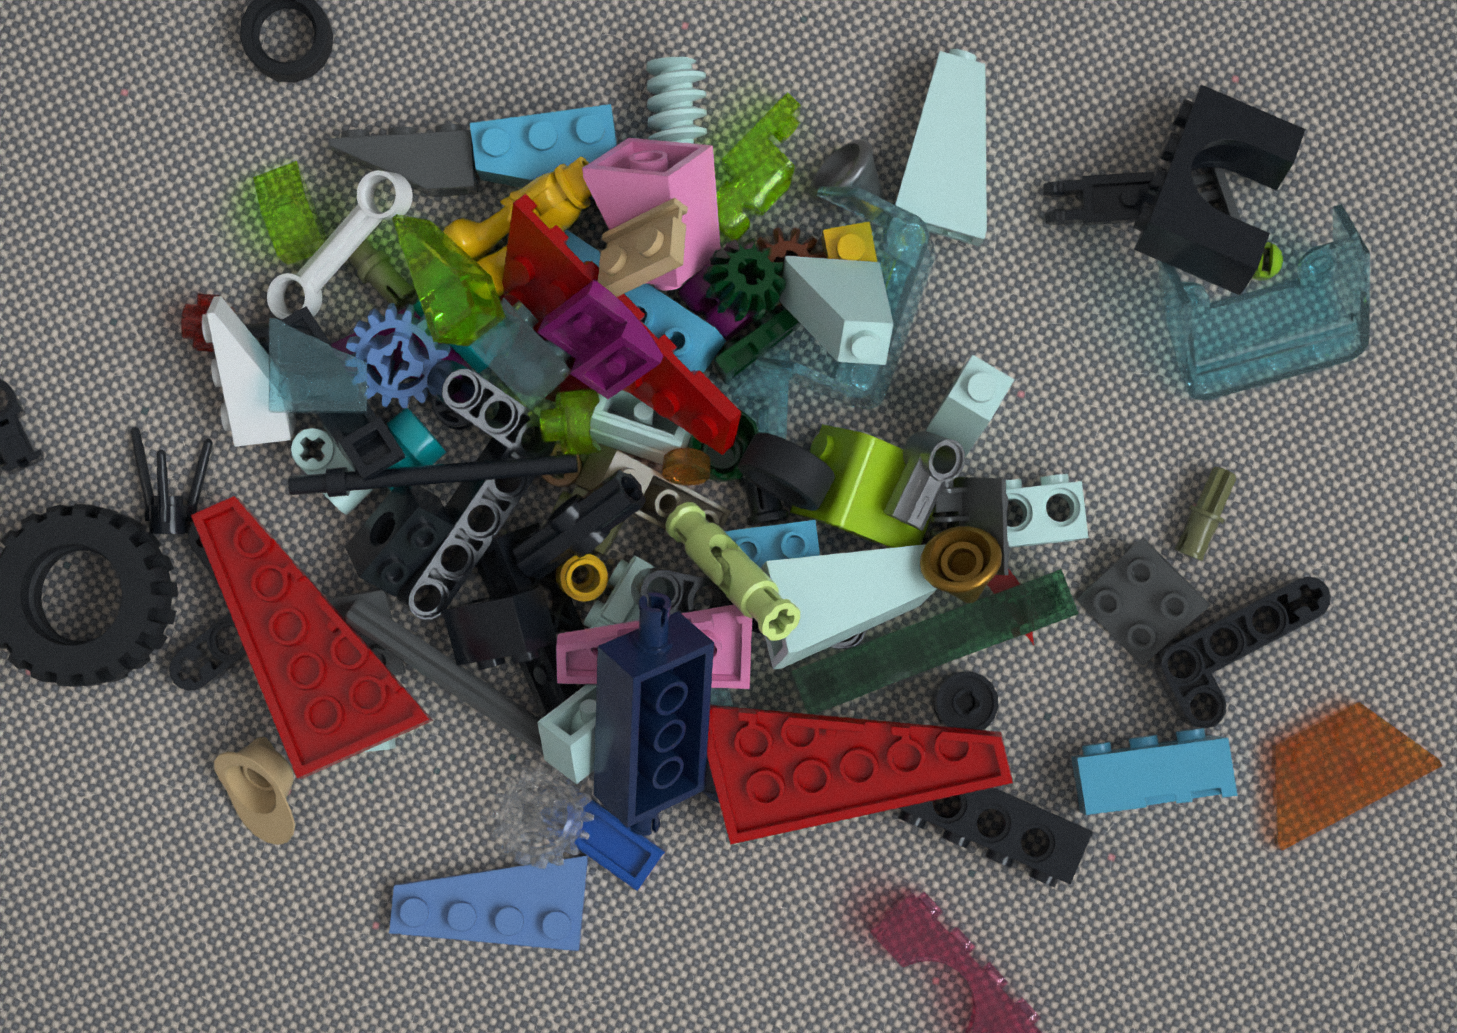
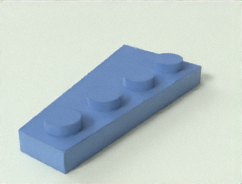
(497, 906)

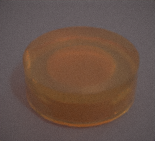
(686, 466)

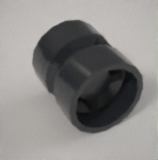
(965, 701)

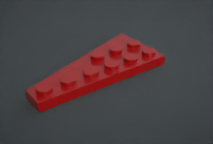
(811, 769)

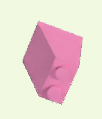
(649, 173)

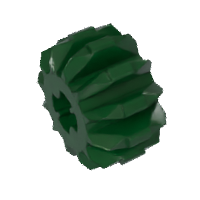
(744, 280)

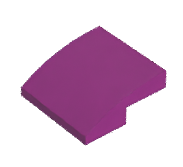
(603, 338)

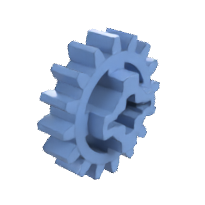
(379, 352)

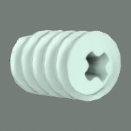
(674, 99)

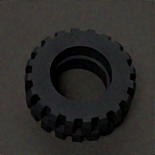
(143, 606)

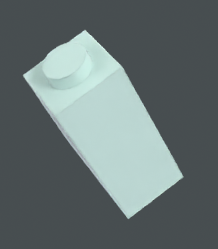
(840, 306)
(970, 403)

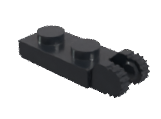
(1103, 198)

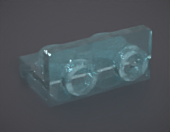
(521, 356)

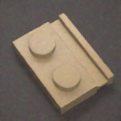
(643, 248)

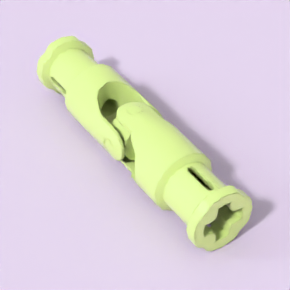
(733, 571)

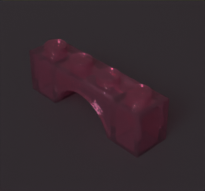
(915, 935)

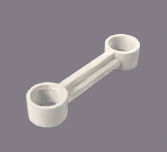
(340, 243)

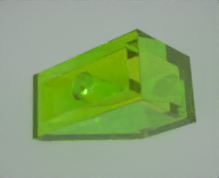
(289, 213)

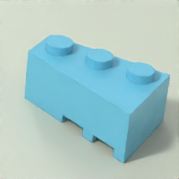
(528, 146)
(1153, 772)

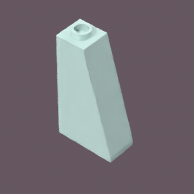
(948, 154)
(844, 596)

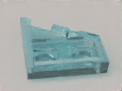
(312, 375)

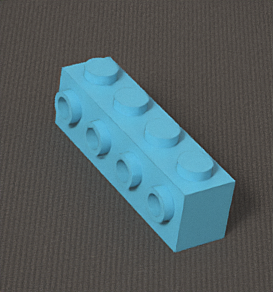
(695, 338)

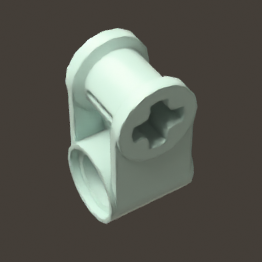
(332, 459)

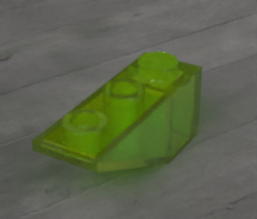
(451, 286)

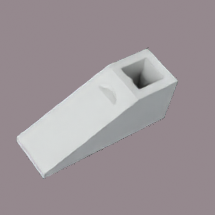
(244, 376)

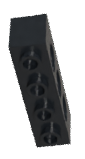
(1063, 839)

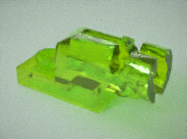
(757, 169)

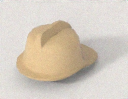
(258, 788)

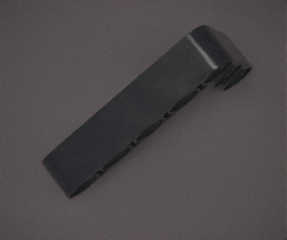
(496, 499)

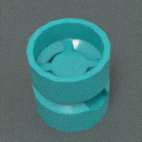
(415, 441)

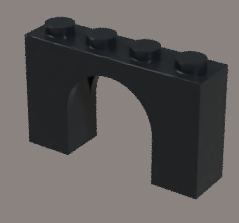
(1179, 222)

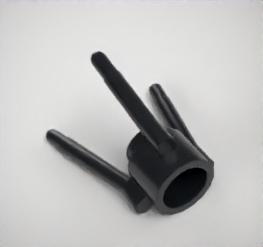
(166, 512)

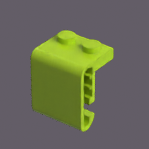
(863, 484)

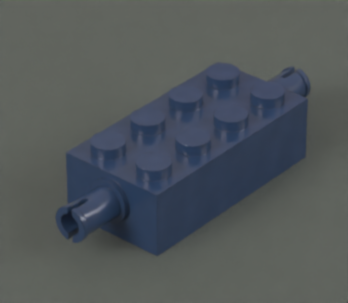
(652, 715)

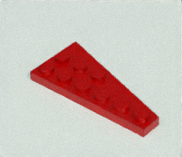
(547, 273)
(312, 666)

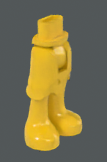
(559, 202)

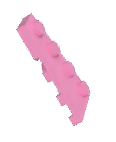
(723, 625)

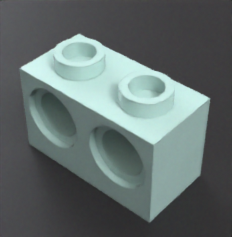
(1036, 525)

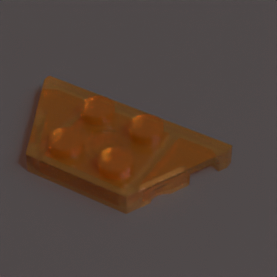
(1339, 770)

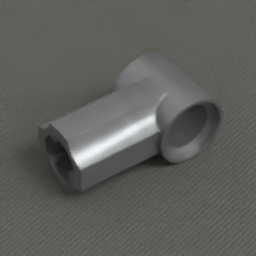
(923, 478)

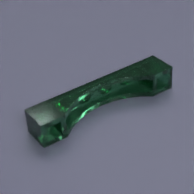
(934, 642)

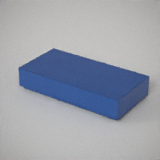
(618, 847)

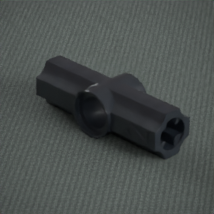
(579, 525)

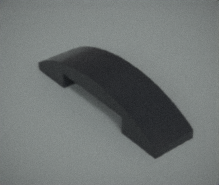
(359, 436)

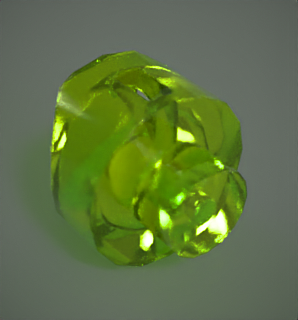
(571, 422)

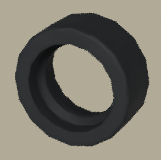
(286, 71)
(786, 471)

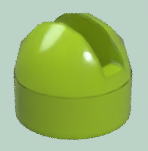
(1275, 263)

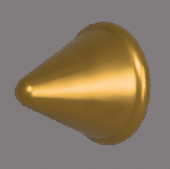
(961, 561)

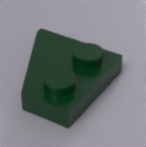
(741, 353)

